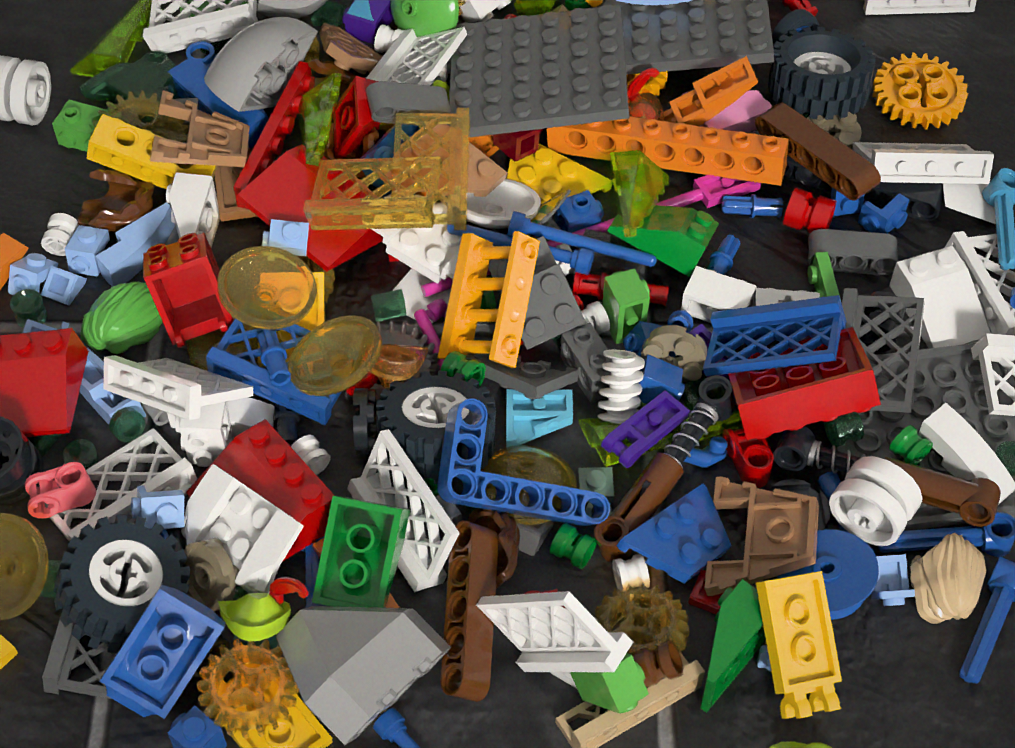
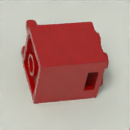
(184, 287)

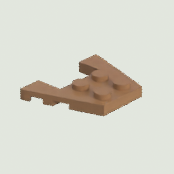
(209, 141)
(778, 534)

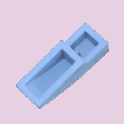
(125, 258)
(101, 400)

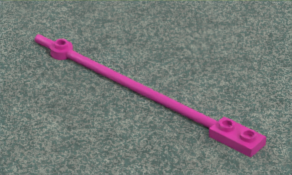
(706, 188)

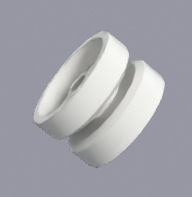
(24, 90)
(875, 500)

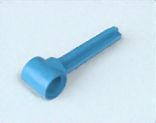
(1001, 195)

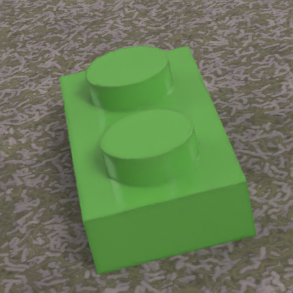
(822, 275)

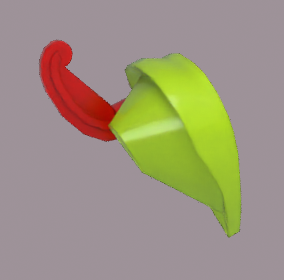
(261, 614)

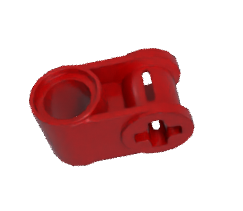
(748, 455)

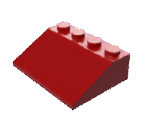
(281, 195)
(41, 379)
(806, 393)
(279, 475)

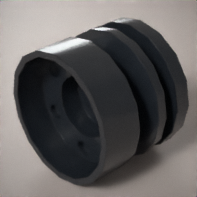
(17, 462)

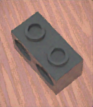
(584, 351)

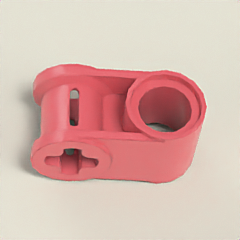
(60, 489)

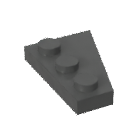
(528, 378)

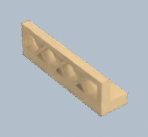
(611, 724)

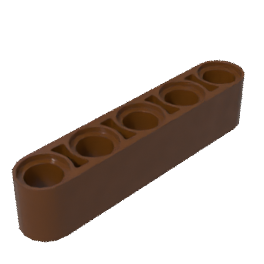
(819, 151)
(466, 628)

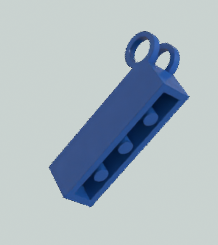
(190, 84)

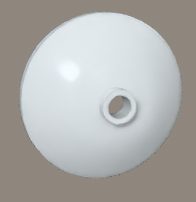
(497, 207)

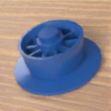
(847, 570)

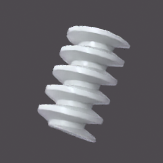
(623, 385)

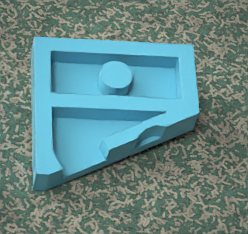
(536, 417)

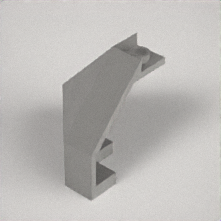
(357, 661)

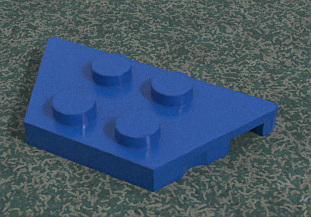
(681, 536)

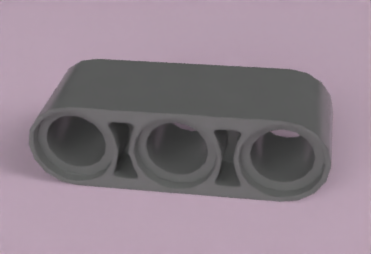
(390, 98)
(855, 250)

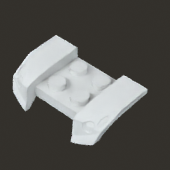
(424, 249)
(247, 524)

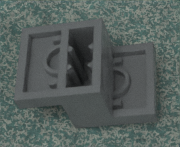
(551, 301)

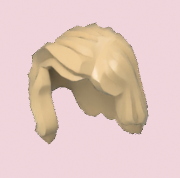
(948, 579)

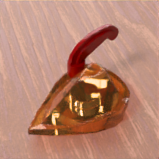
(645, 104)
(392, 365)

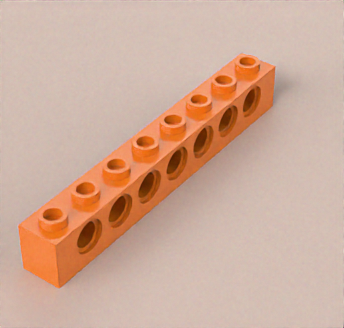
(678, 147)

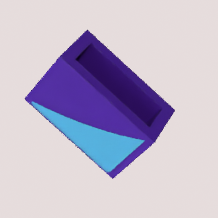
(366, 17)

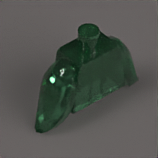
(134, 78)

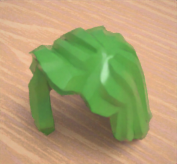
(121, 319)

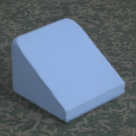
(62, 285)

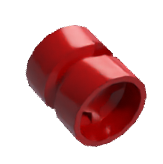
(809, 212)

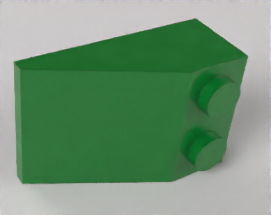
(672, 235)
(359, 553)
(735, 640)

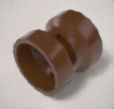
(660, 663)

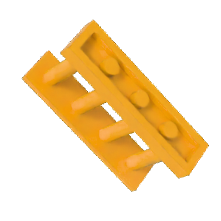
(467, 293)

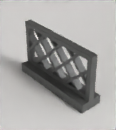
(854, 312)
(62, 660)

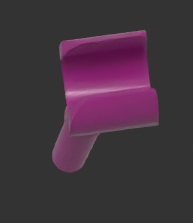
(437, 309)

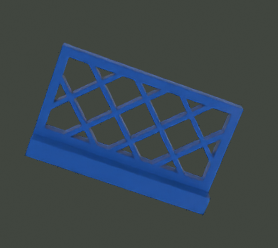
(773, 323)
(239, 369)

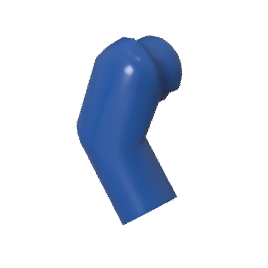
(710, 454)

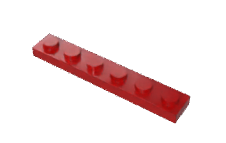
(278, 126)

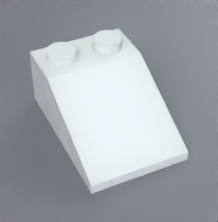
(194, 205)
(951, 302)

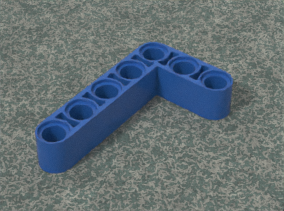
(507, 487)

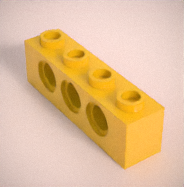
(108, 149)

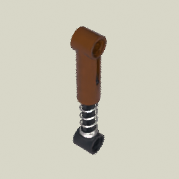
(664, 468)
(972, 499)

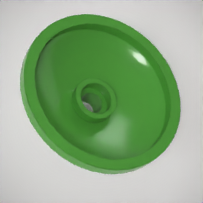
(425, 15)

